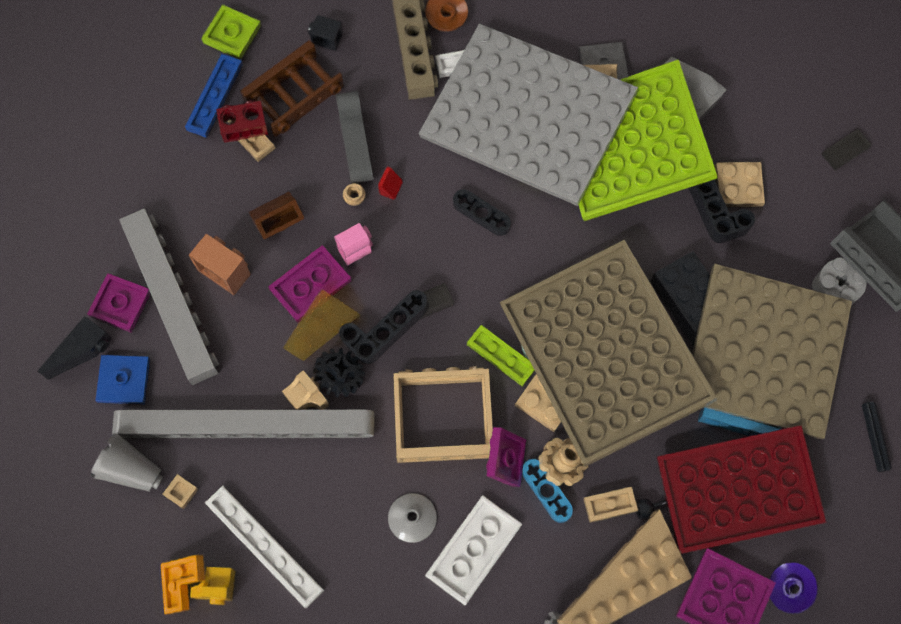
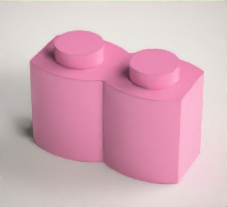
(354, 243)

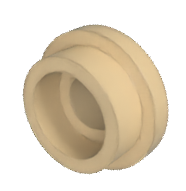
(354, 188)

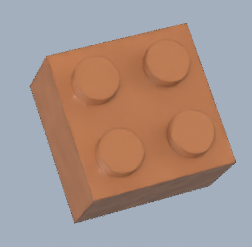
(220, 263)

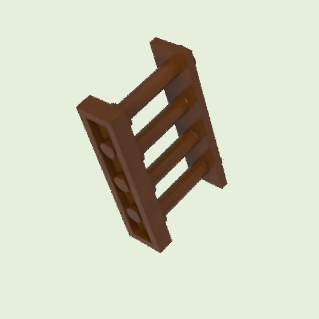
(287, 69)

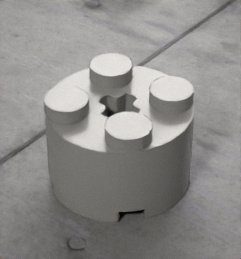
(840, 280)

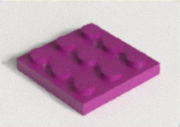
(724, 593)

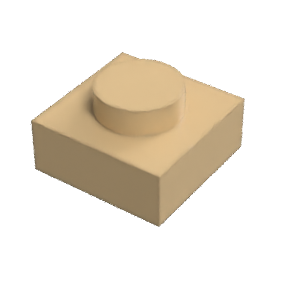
(180, 491)

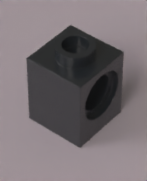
(325, 32)

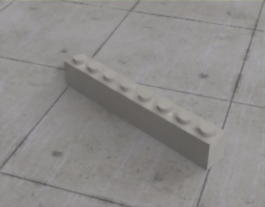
(169, 297)

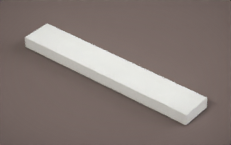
(264, 546)

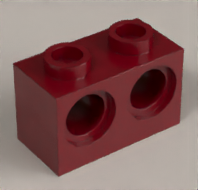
(242, 127)

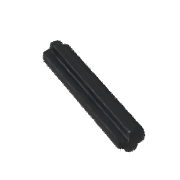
(876, 437)

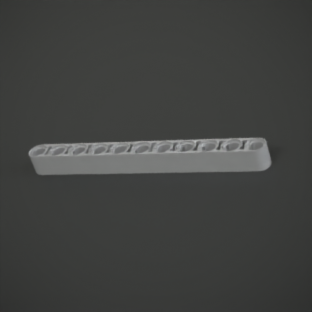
(243, 423)

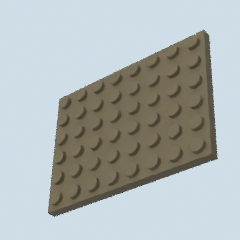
(607, 353)

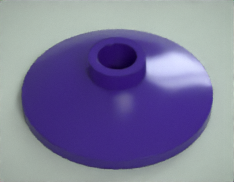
(785, 579)

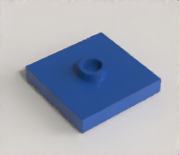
(122, 379)

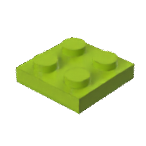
(231, 32)

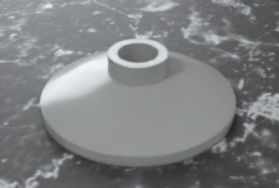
(414, 530)

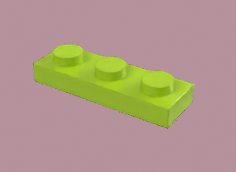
(501, 355)

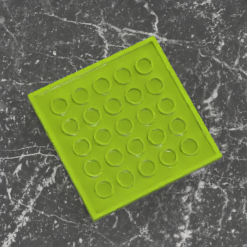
(654, 148)

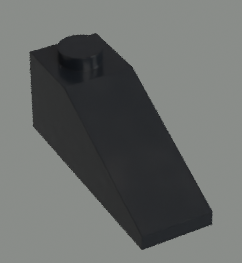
(80, 346)

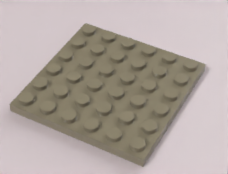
(770, 349)

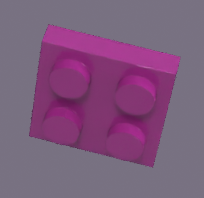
(119, 302)
(506, 457)

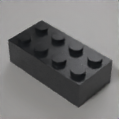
(683, 291)

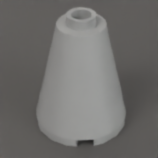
(126, 466)

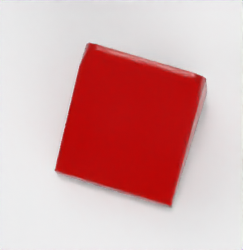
(389, 183)

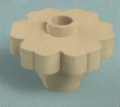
(561, 462)

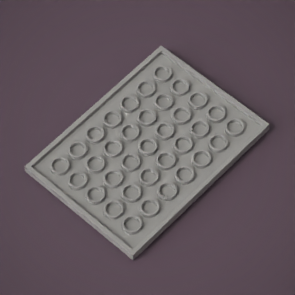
(528, 113)

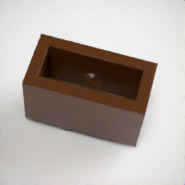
(276, 215)

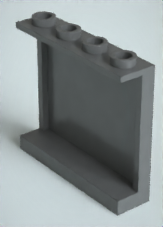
(875, 251)

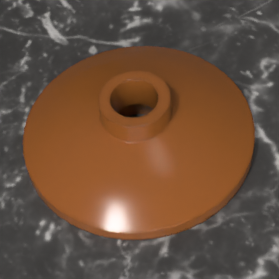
(455, 8)

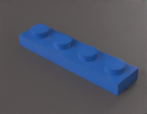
(214, 95)

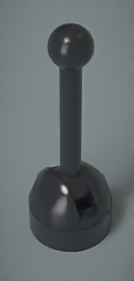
(646, 507)

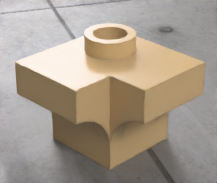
(305, 393)

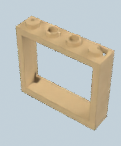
(431, 376)

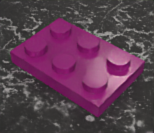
(305, 280)

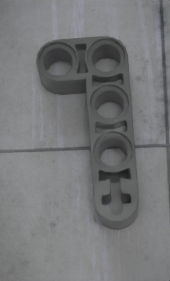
(354, 137)

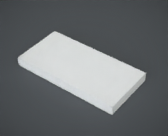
(473, 550)

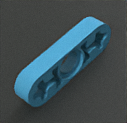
(557, 492)

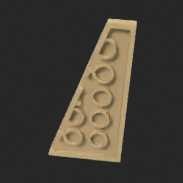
(633, 577)

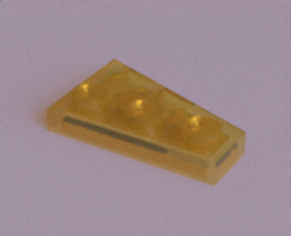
(319, 325)

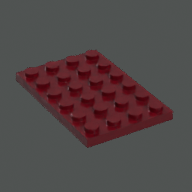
(740, 489)

